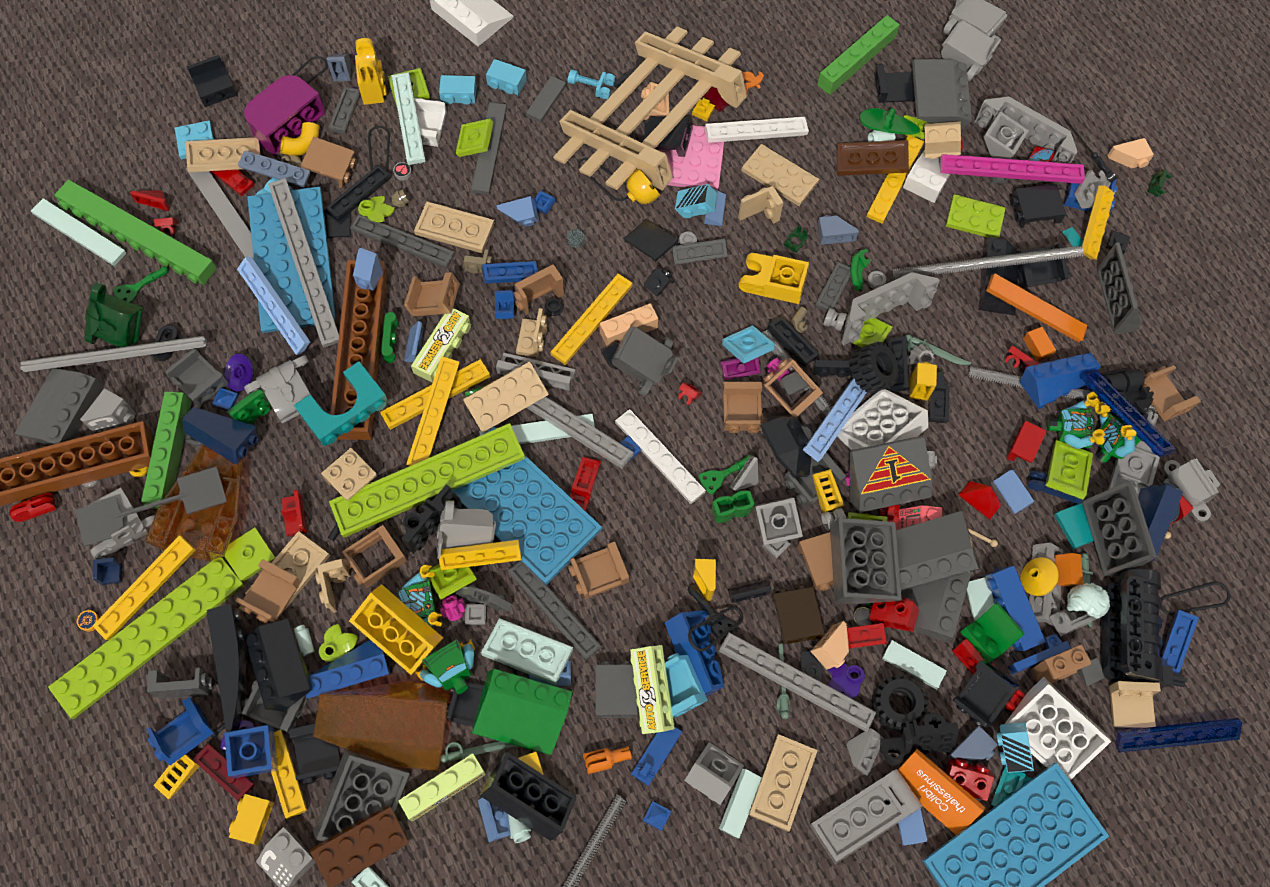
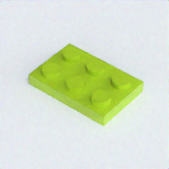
(975, 216)
(1069, 469)

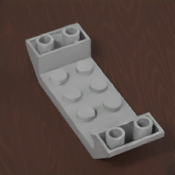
(1041, 129)
(911, 288)

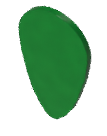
(888, 122)

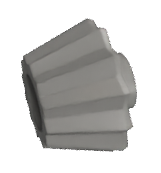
(921, 354)

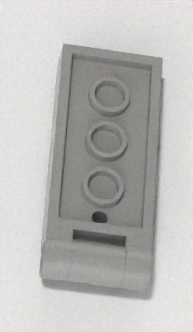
(865, 816)

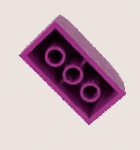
(282, 110)

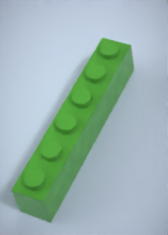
(858, 54)
(166, 447)

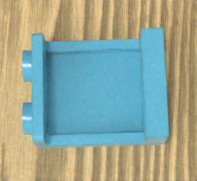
(683, 685)

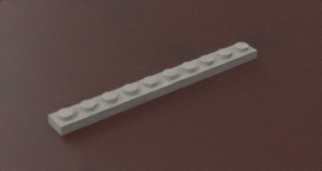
(304, 263)

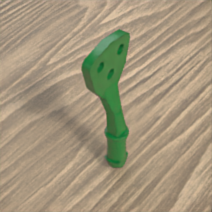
(134, 289)
(720, 476)

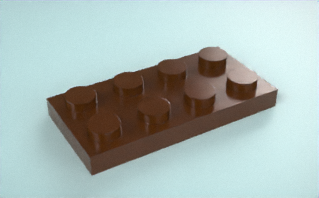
(872, 158)
(359, 846)

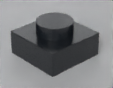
(1116, 237)

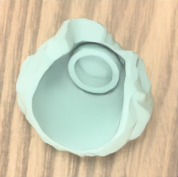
(1089, 599)

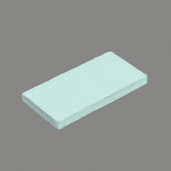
(527, 651)

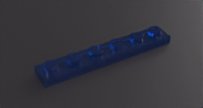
(1131, 416)
(1178, 735)

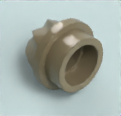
(400, 198)

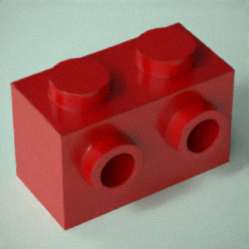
(895, 614)
(974, 779)

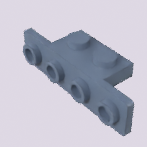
(274, 168)

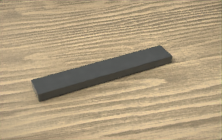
(487, 160)
(403, 241)
(555, 610)

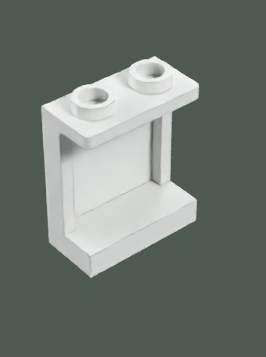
(431, 119)

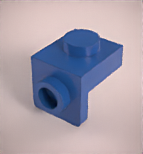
(504, 304)

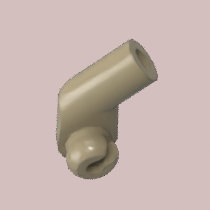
(292, 159)
(797, 320)

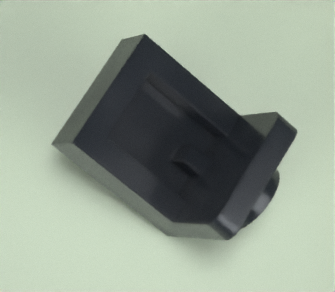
(659, 281)

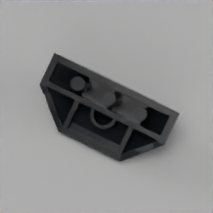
(787, 442)

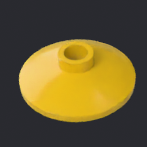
(1044, 581)

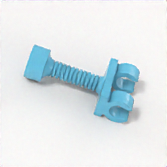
(602, 92)

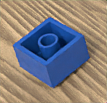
(250, 751)

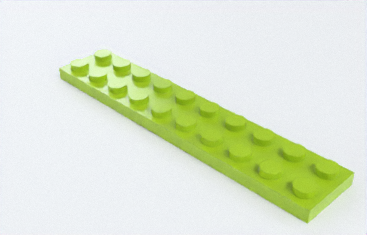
(426, 479)
(145, 637)

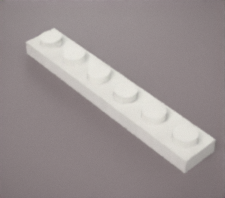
(756, 129)
(660, 456)

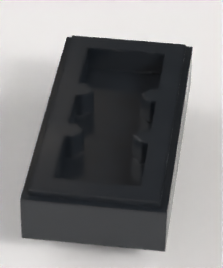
(810, 665)

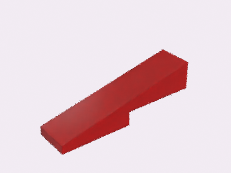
(585, 482)

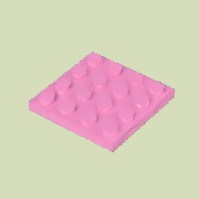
(700, 163)

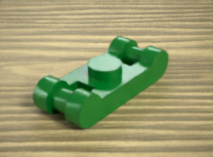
(389, 337)

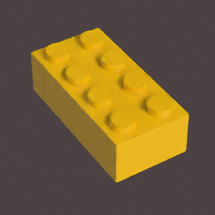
(395, 629)

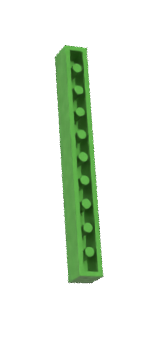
(135, 232)

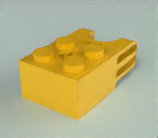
(369, 72)
(777, 277)

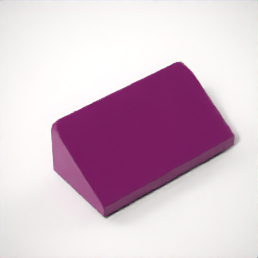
(735, 368)

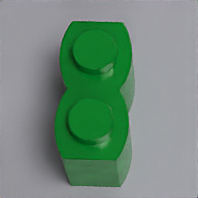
(727, 507)

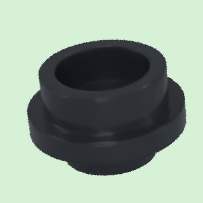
(553, 307)

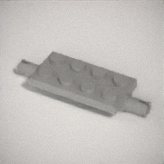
(1137, 466)

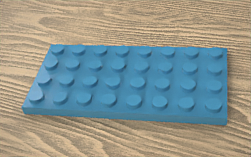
(275, 258)
(534, 512)
(1022, 838)

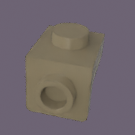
(474, 264)

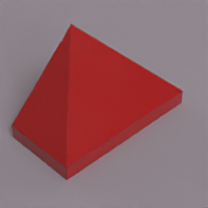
(151, 198)
(981, 498)

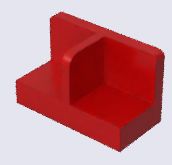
(1026, 442)
(294, 514)

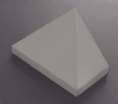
(747, 476)
(864, 750)

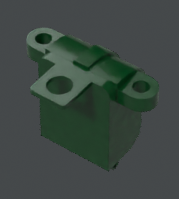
(111, 318)

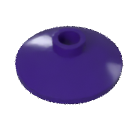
(238, 372)

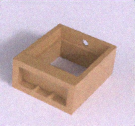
(802, 403)
(366, 542)

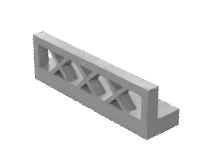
(551, 379)
(1045, 604)

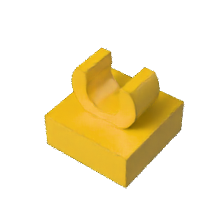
(703, 109)

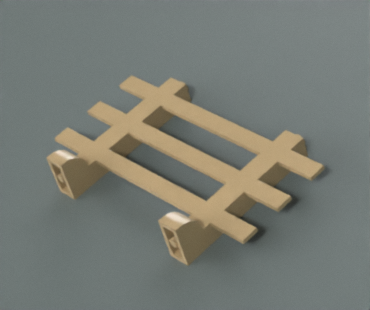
(644, 155)

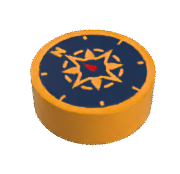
(86, 620)

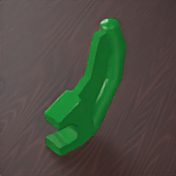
(857, 265)

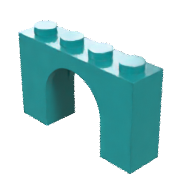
(330, 427)

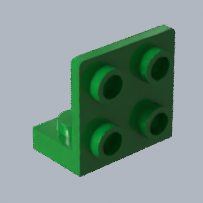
(250, 407)
(993, 633)

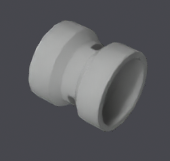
(830, 319)
(830, 517)

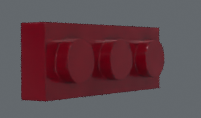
(216, 766)

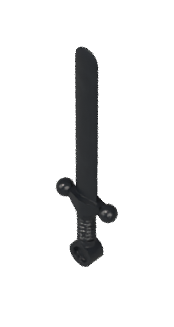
(1097, 159)

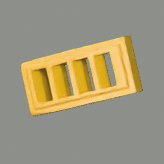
(838, 502)
(187, 773)

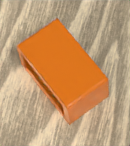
(1039, 344)
(1069, 569)

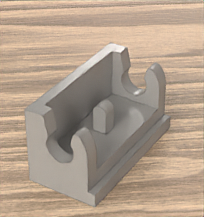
(1087, 191)
(1068, 621)

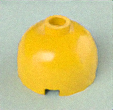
(641, 188)

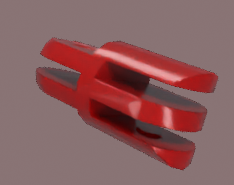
(33, 507)

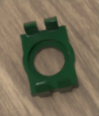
(1153, 188)
(796, 233)

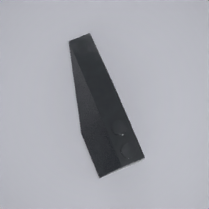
(230, 661)

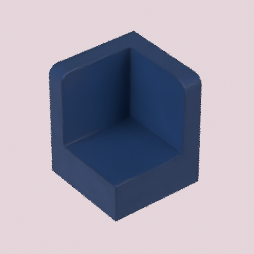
(107, 571)

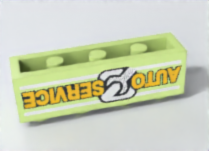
(441, 343)
(652, 689)
(441, 787)

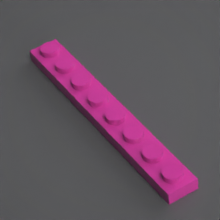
(1012, 168)

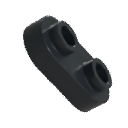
(162, 336)

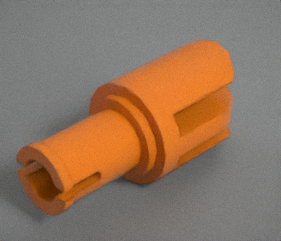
(604, 758)

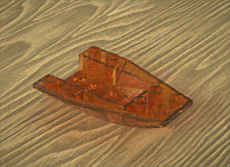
(206, 529)
(386, 722)

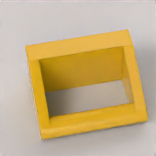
(705, 576)

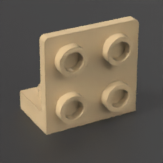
(942, 139)
(767, 200)
(531, 336)
(348, 474)
(329, 572)
(1133, 704)

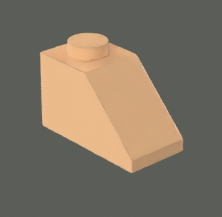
(1132, 153)
(832, 646)

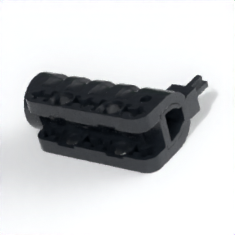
(1136, 631)

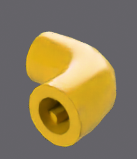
(300, 145)

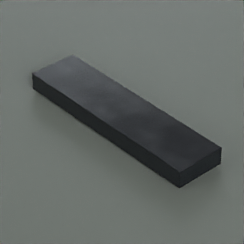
(358, 192)

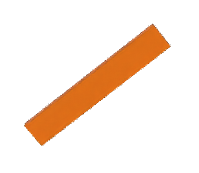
(1036, 308)

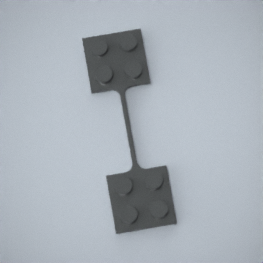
(104, 518)

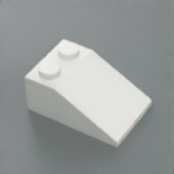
(926, 178)

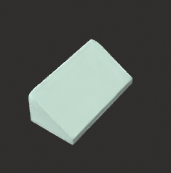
(979, 597)

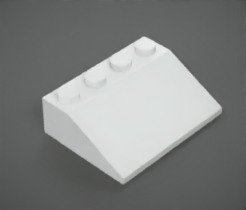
(472, 18)
(883, 420)
(1058, 729)

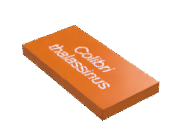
(940, 793)

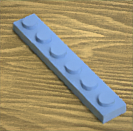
(273, 305)
(834, 421)

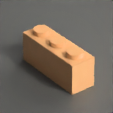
(615, 328)

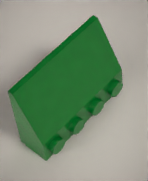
(521, 711)

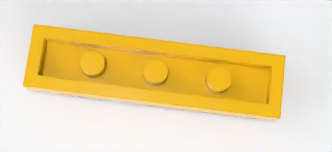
(1097, 222)
(480, 555)
(285, 781)

